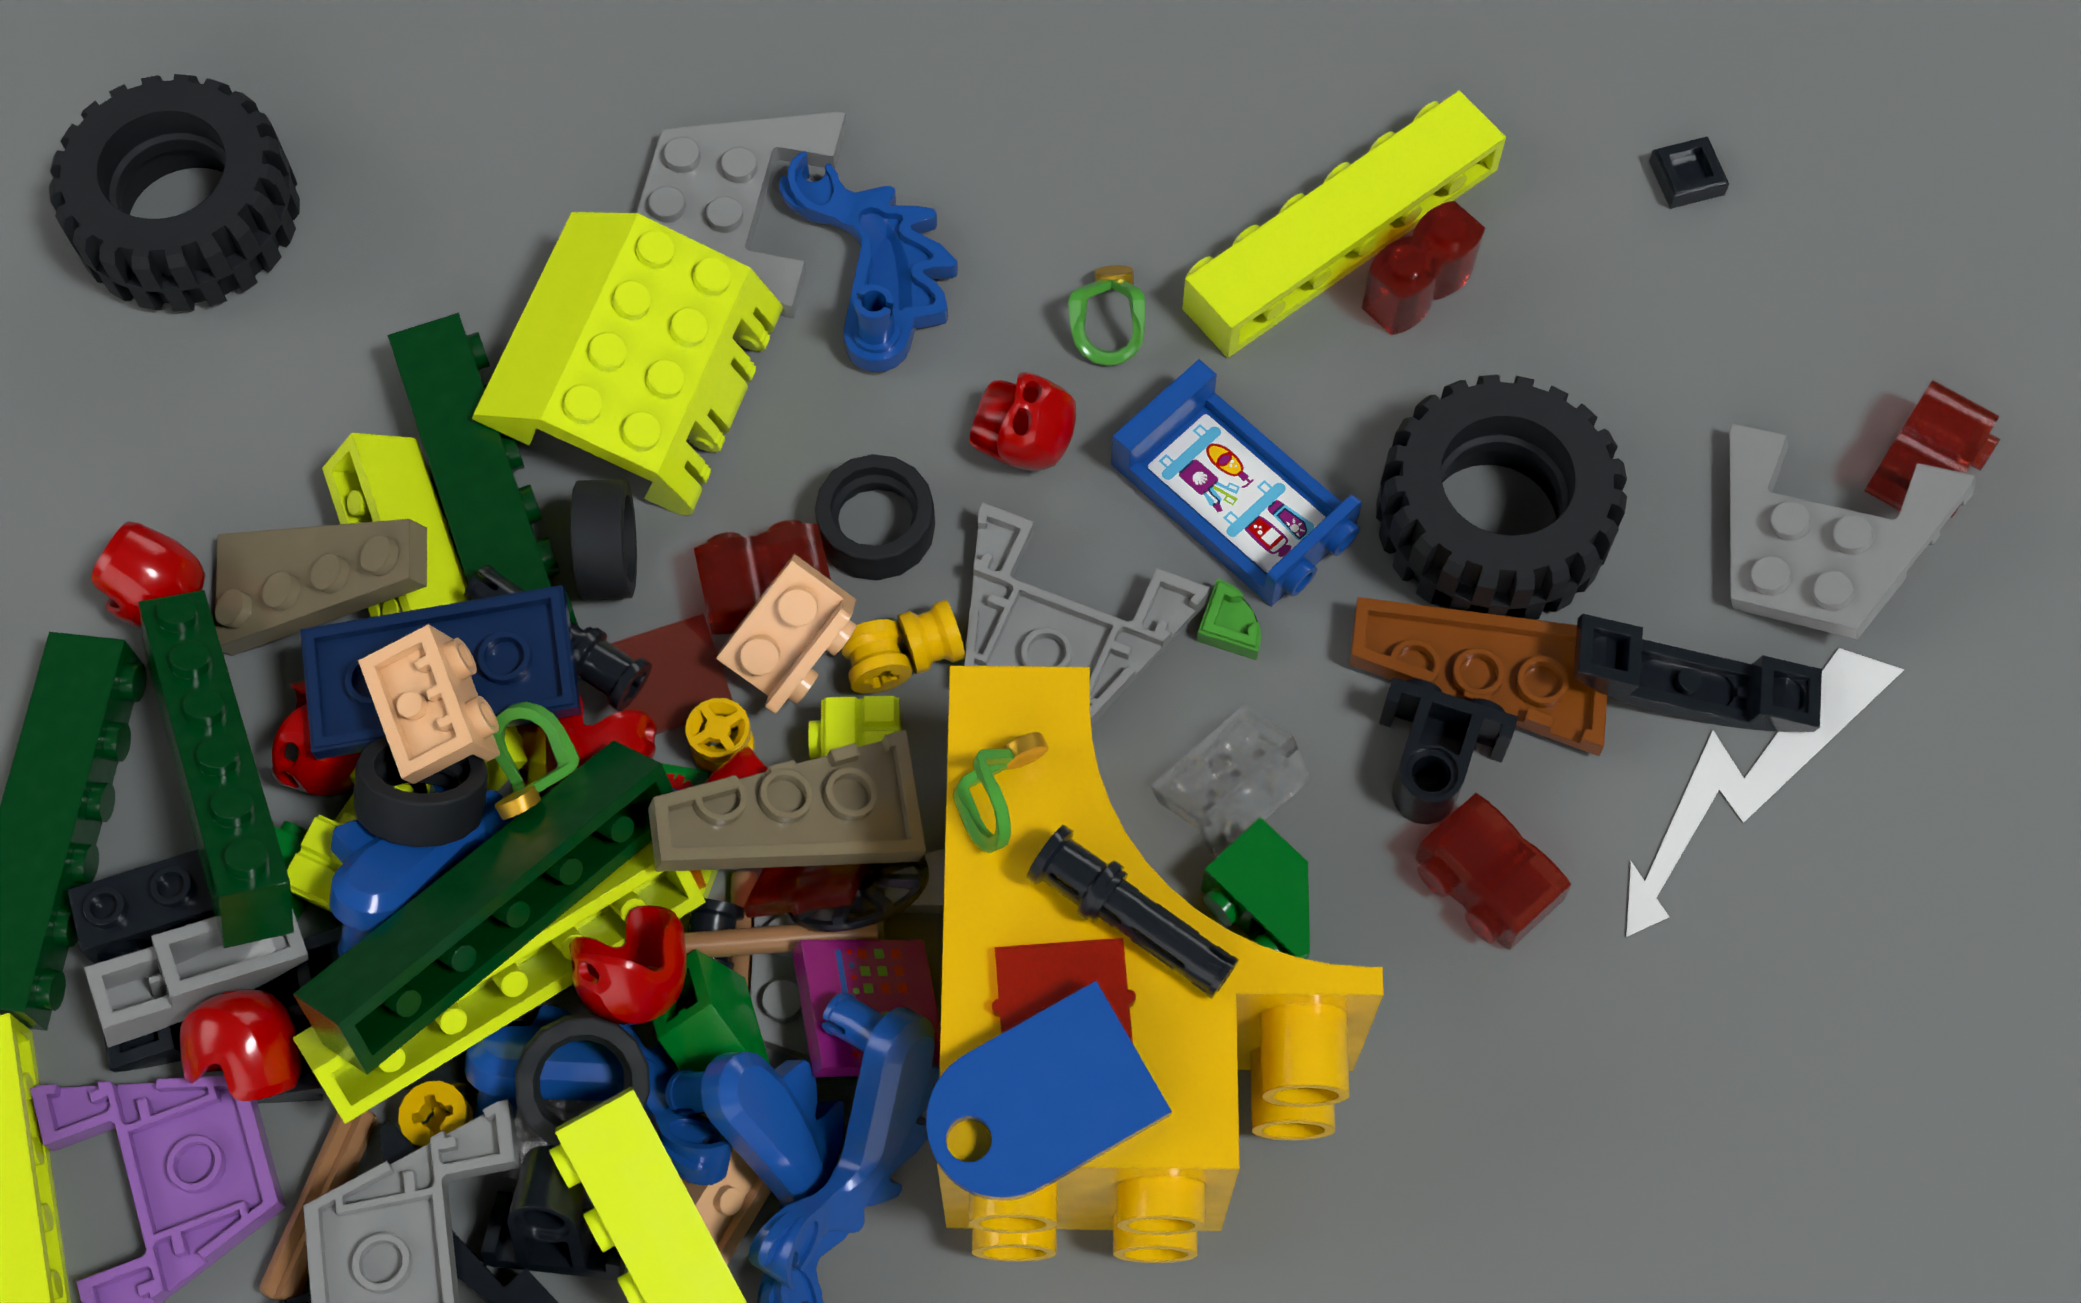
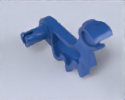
(895, 264)
(386, 876)
(594, 1073)
(777, 1131)
(880, 1135)

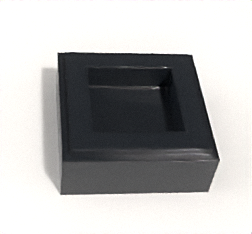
(1689, 172)

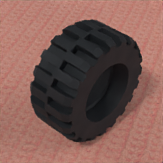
(156, 132)
(1515, 430)

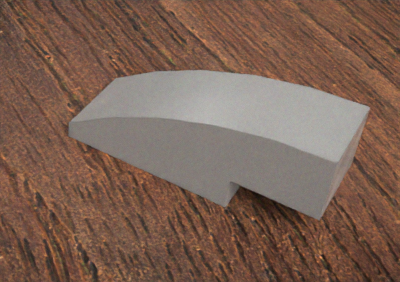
(180, 971)

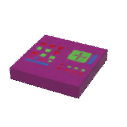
(876, 973)

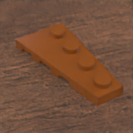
(1485, 656)

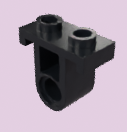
(1440, 743)
(546, 1225)

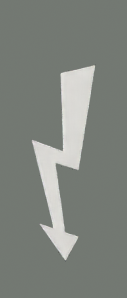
(1846, 689)

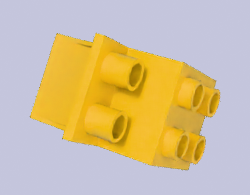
(1275, 1015)

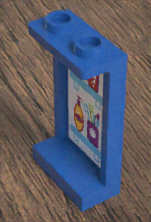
(1232, 487)

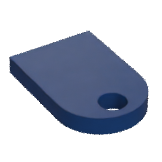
(1048, 1095)

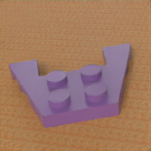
(193, 1170)

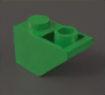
(1262, 890)
(709, 1016)

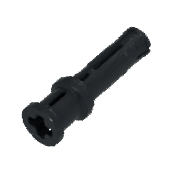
(595, 658)
(1105, 894)

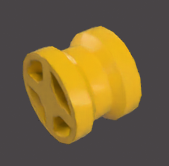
(931, 636)
(876, 657)
(717, 722)
(419, 1104)

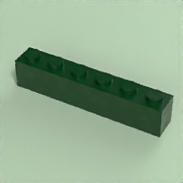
(470, 460)
(216, 770)
(56, 808)
(484, 908)

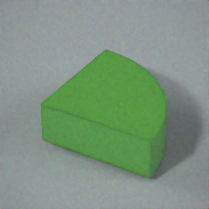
(1230, 622)

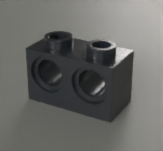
(130, 907)

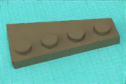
(311, 575)
(817, 812)

